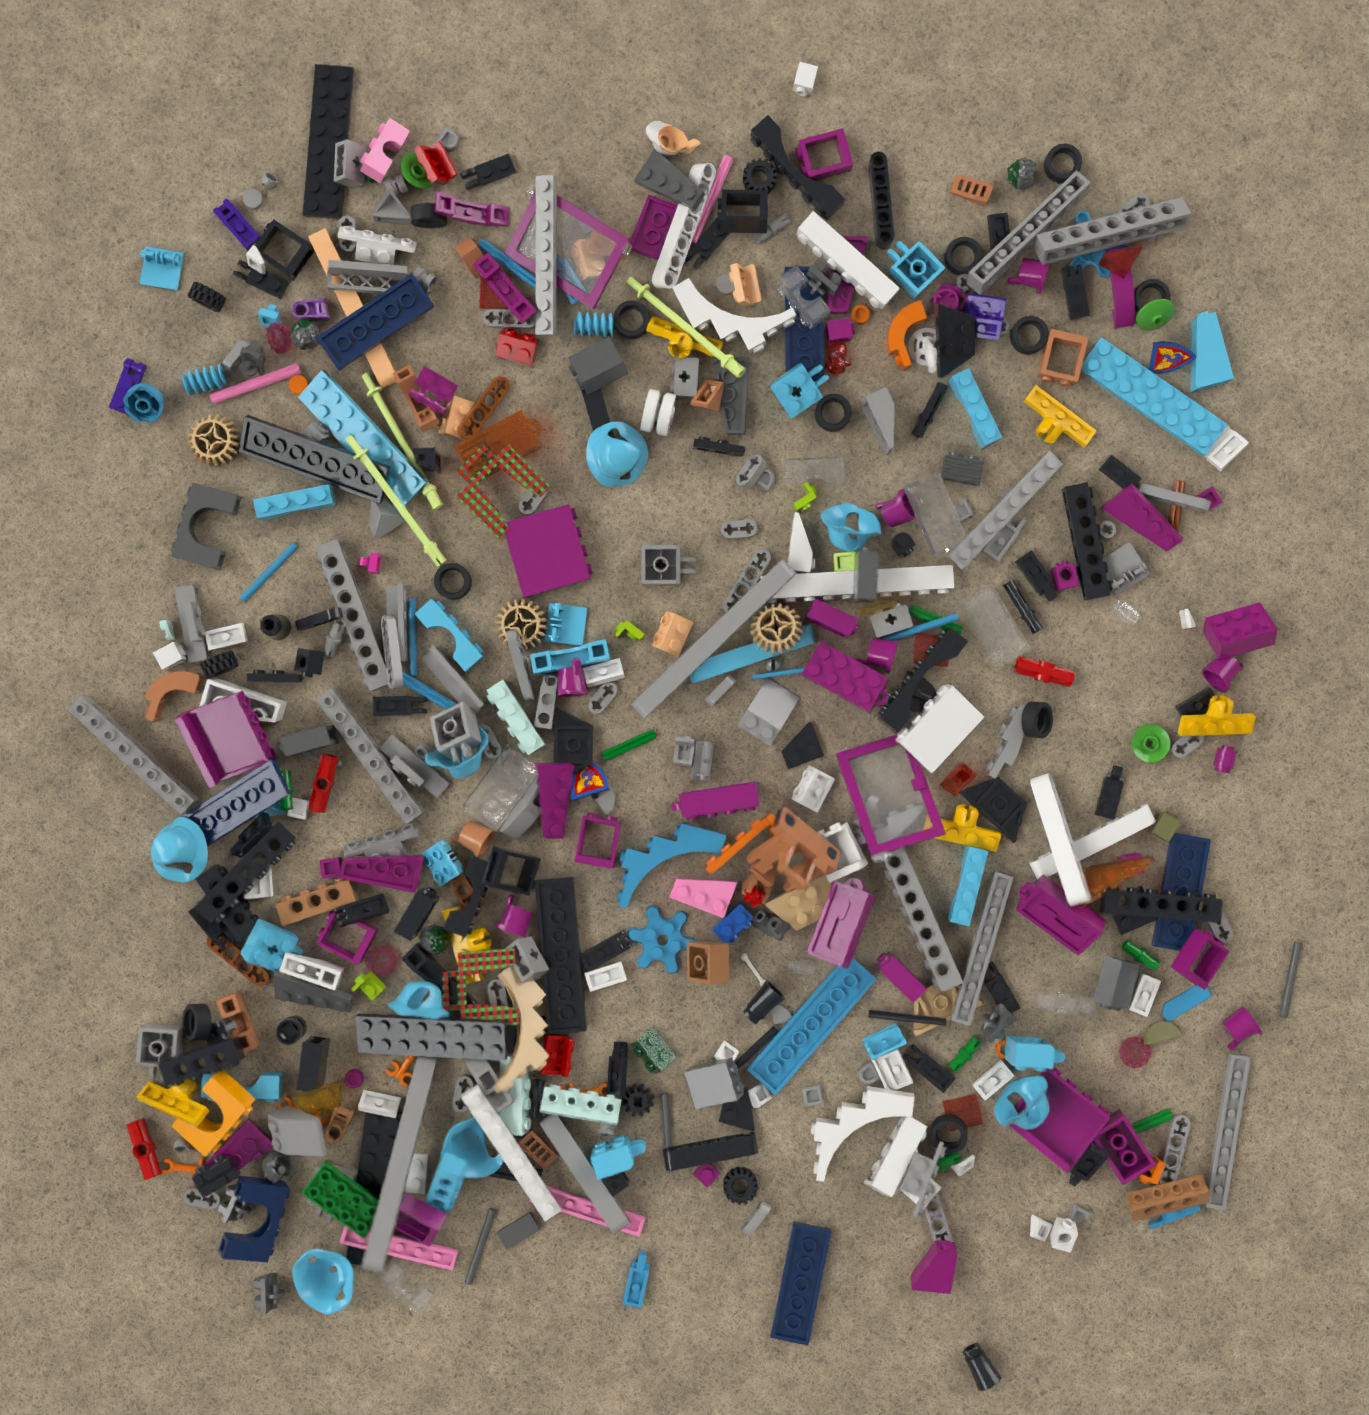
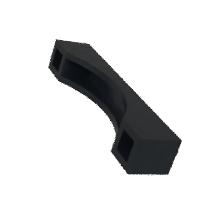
(822, 196)
(898, 711)
(431, 971)

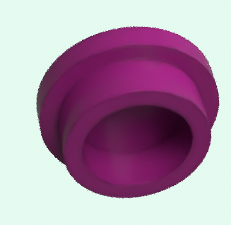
(354, 1078)

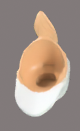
(669, 139)

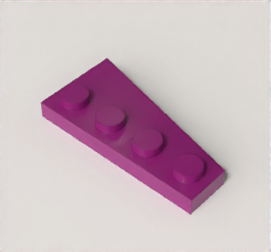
(384, 871)

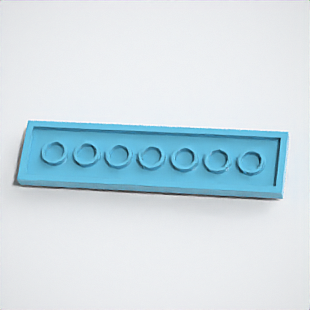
(1152, 397)
(346, 418)

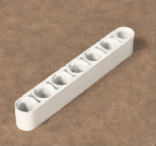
(682, 231)
(1099, 838)
(1060, 839)

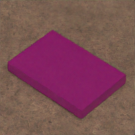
(653, 227)

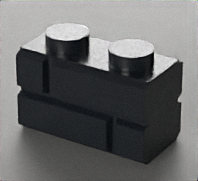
(216, 1174)

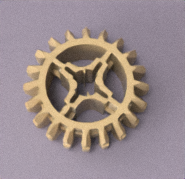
(214, 431)
(517, 608)
(793, 626)

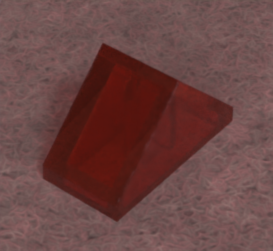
(1120, 261)
(958, 778)

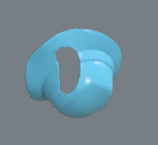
(613, 458)
(838, 532)
(463, 769)
(180, 843)
(411, 999)
(1033, 1091)
(471, 1149)
(321, 1287)

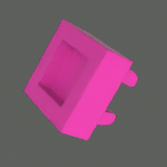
(372, 563)

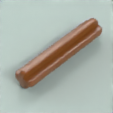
(1175, 511)

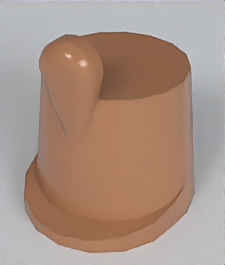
(475, 838)

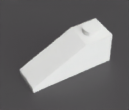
(800, 552)
(312, 970)

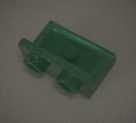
(653, 1051)

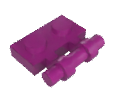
(437, 385)

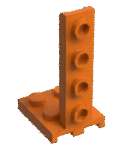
(742, 839)

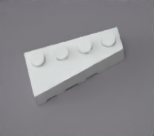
(896, 1156)

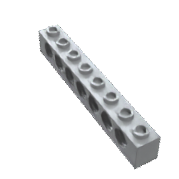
(1112, 231)
(1024, 235)
(335, 550)
(134, 755)
(370, 755)
(951, 977)

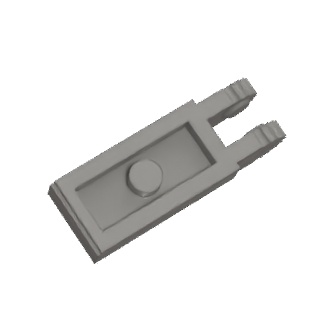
(1002, 540)

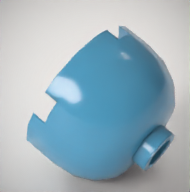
(144, 402)

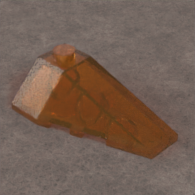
(1111, 874)

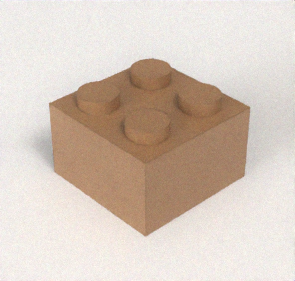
(708, 962)

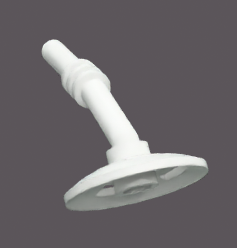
(927, 348)

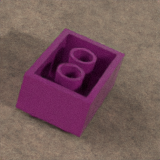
(1240, 631)
(1126, 1151)

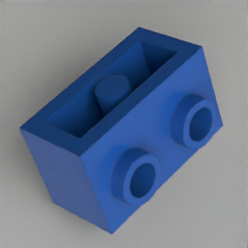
(734, 921)

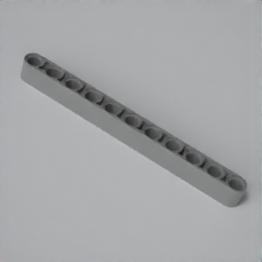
(713, 639)
(400, 1164)

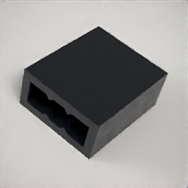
(313, 1063)

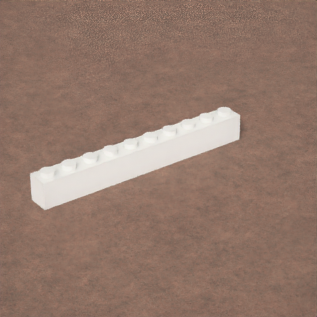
(888, 582)

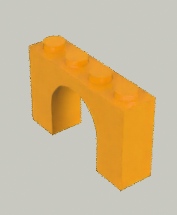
(234, 1104)

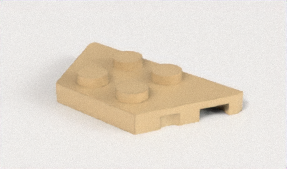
(801, 906)
(935, 1004)

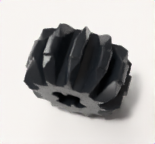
(645, 1102)

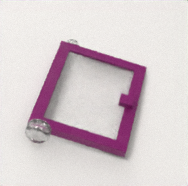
(584, 249)
(889, 796)

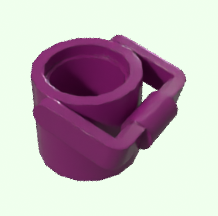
(949, 296)

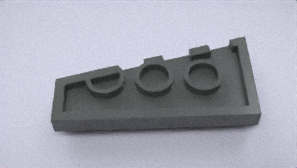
(668, 181)
(734, 396)
(311, 994)

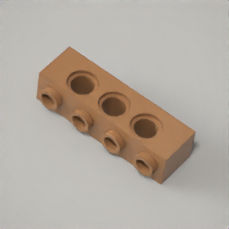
(289, 914)
(1167, 1197)

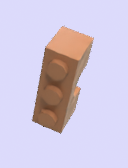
(234, 1008)

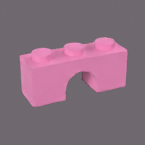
(376, 162)

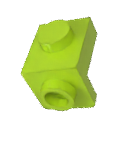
(805, 502)

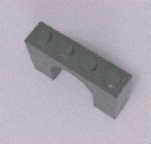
(200, 500)

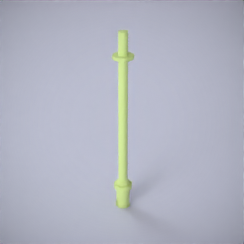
(727, 361)
(429, 489)
(429, 546)

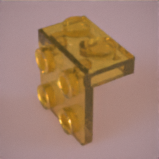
(320, 1099)

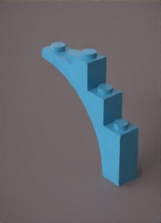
(639, 863)

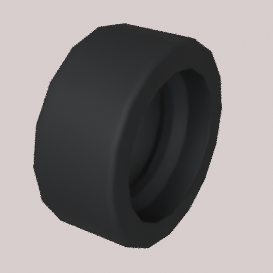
(1065, 148)
(424, 216)
(962, 241)
(1151, 283)
(626, 306)
(1020, 347)
(833, 398)
(438, 581)
(1036, 727)
(196, 1022)
(953, 1120)

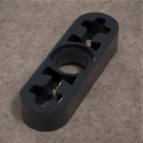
(319, 619)

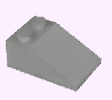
(880, 413)
(768, 711)
(296, 1132)

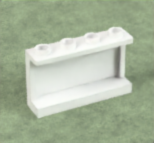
(939, 727)

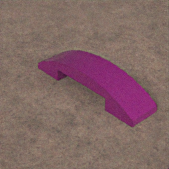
(471, 212)
(504, 288)
(1123, 298)

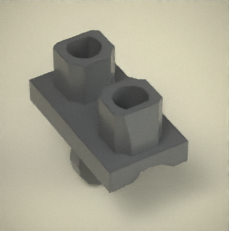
(817, 274)
(252, 360)
(770, 925)
(995, 1023)
(234, 1209)
(269, 1293)

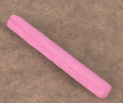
(718, 182)
(255, 383)

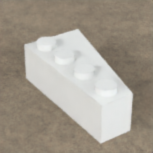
(264, 706)

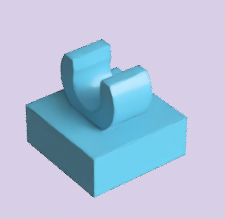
(269, 315)

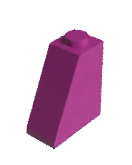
(936, 1269)

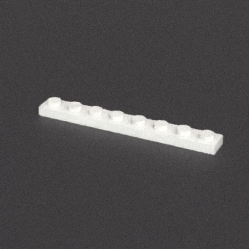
(511, 1152)

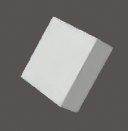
(300, 808)

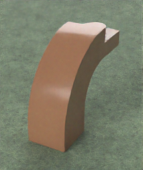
(425, 417)
(167, 685)

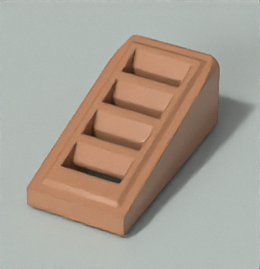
(969, 196)
(543, 1144)

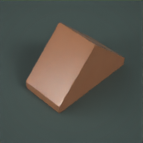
(469, 254)
(709, 396)

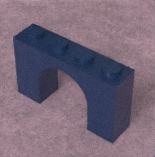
(258, 1244)

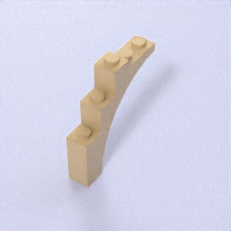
(527, 1050)

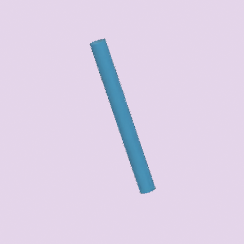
(268, 572)
(922, 627)
(412, 637)

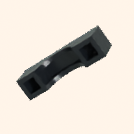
(460, 920)

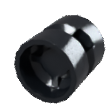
(291, 1030)

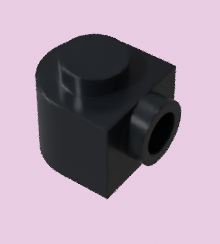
(903, 544)

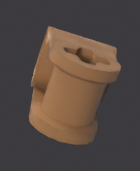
(339, 1120)

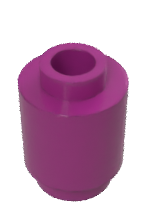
(1224, 759)

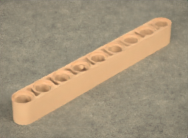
(350, 303)

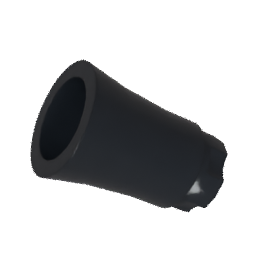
(281, 627)
(763, 1002)
(981, 1368)

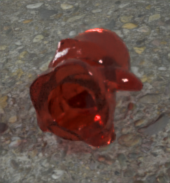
(836, 354)

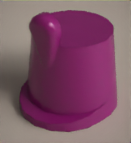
(1030, 274)
(897, 510)
(880, 653)
(1221, 673)
(572, 681)
(515, 919)
(1240, 1027)

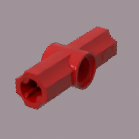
(1044, 671)
(326, 771)
(140, 1136)

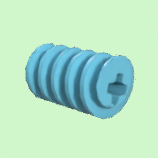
(594, 324)
(205, 380)

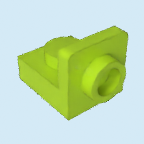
(844, 561)
(633, 632)
(369, 984)

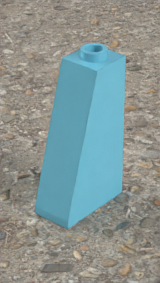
(1212, 362)

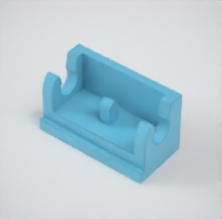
(884, 1041)

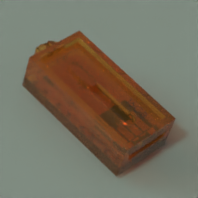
(512, 430)

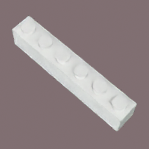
(847, 261)

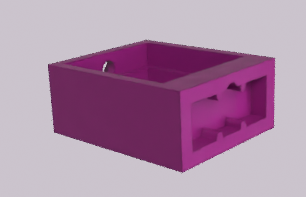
(846, 161)
(832, 619)
(594, 860)
(356, 958)
(1208, 965)
(900, 976)
(419, 1219)

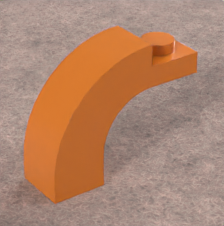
(907, 318)

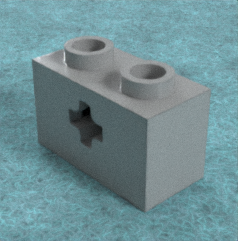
(348, 163)
(687, 367)
(901, 620)
(529, 960)

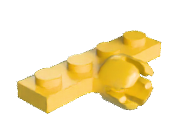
(680, 341)
(1057, 419)
(1217, 720)
(963, 830)
(470, 943)
(175, 1101)

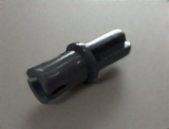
(537, 1095)

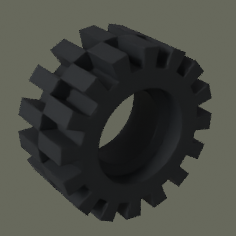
(762, 166)
(206, 297)
(219, 664)
(740, 1197)

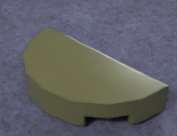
(1160, 1032)

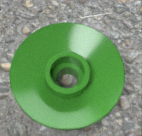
(414, 171)
(1155, 314)
(1160, 743)

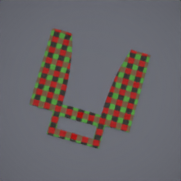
(513, 466)
(476, 963)

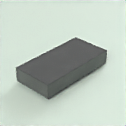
(518, 1230)

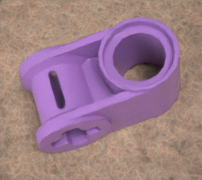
(315, 309)

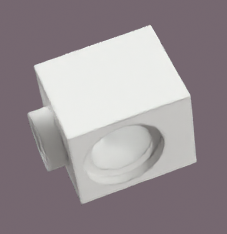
(805, 79)
(171, 655)
(1063, 1234)

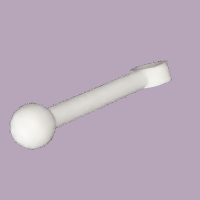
(744, 957)

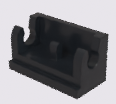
(429, 457)
(1119, 472)

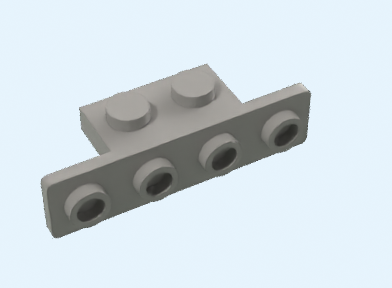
(191, 623)
(415, 768)
(383, 844)
(919, 1175)

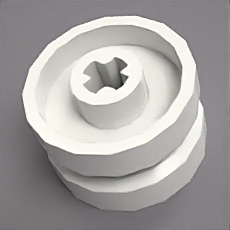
(657, 412)

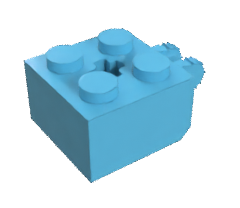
(916, 258)
(800, 378)
(268, 945)
(1031, 1052)
(616, 1155)

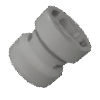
(400, 182)
(424, 279)

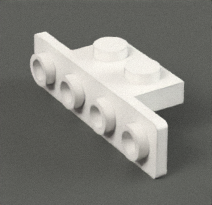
(376, 247)

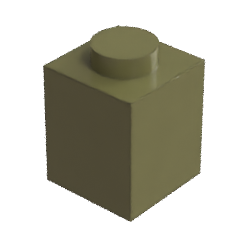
(1164, 826)

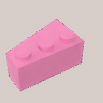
(704, 894)

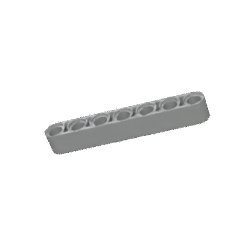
(584, 1173)

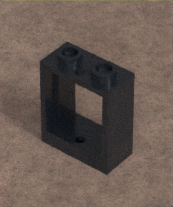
(743, 224)
(300, 258)
(496, 867)
(417, 913)

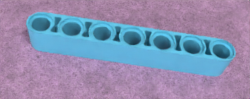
(746, 656)

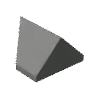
(391, 210)
(384, 518)

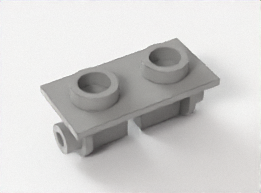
(702, 760)

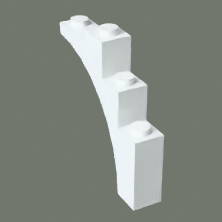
(727, 325)
(878, 1104)

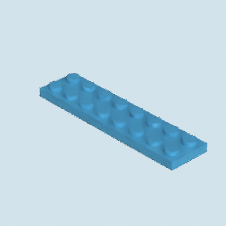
(810, 1025)

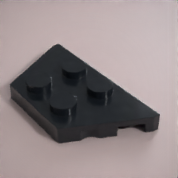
(953, 338)
(572, 741)
(998, 805)

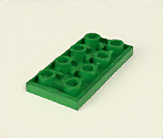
(342, 1199)

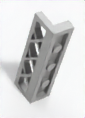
(363, 270)
(398, 607)
(452, 679)

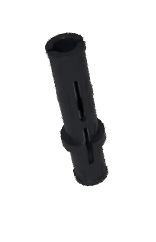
(926, 416)
(1022, 606)

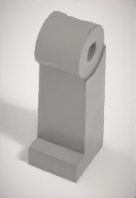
(547, 703)

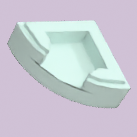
(168, 627)

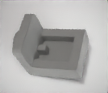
(317, 431)
(684, 751)

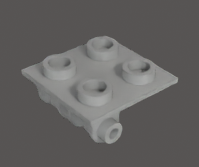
(1125, 568)

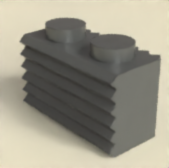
(962, 469)

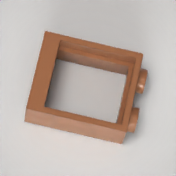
(1066, 339)

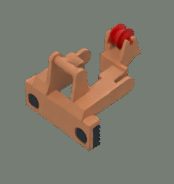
(790, 835)

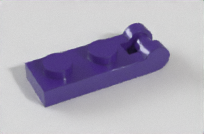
(236, 224)
(125, 382)

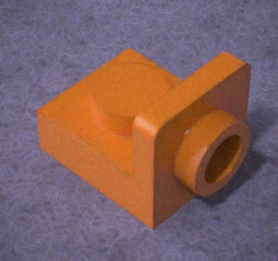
(1153, 1175)

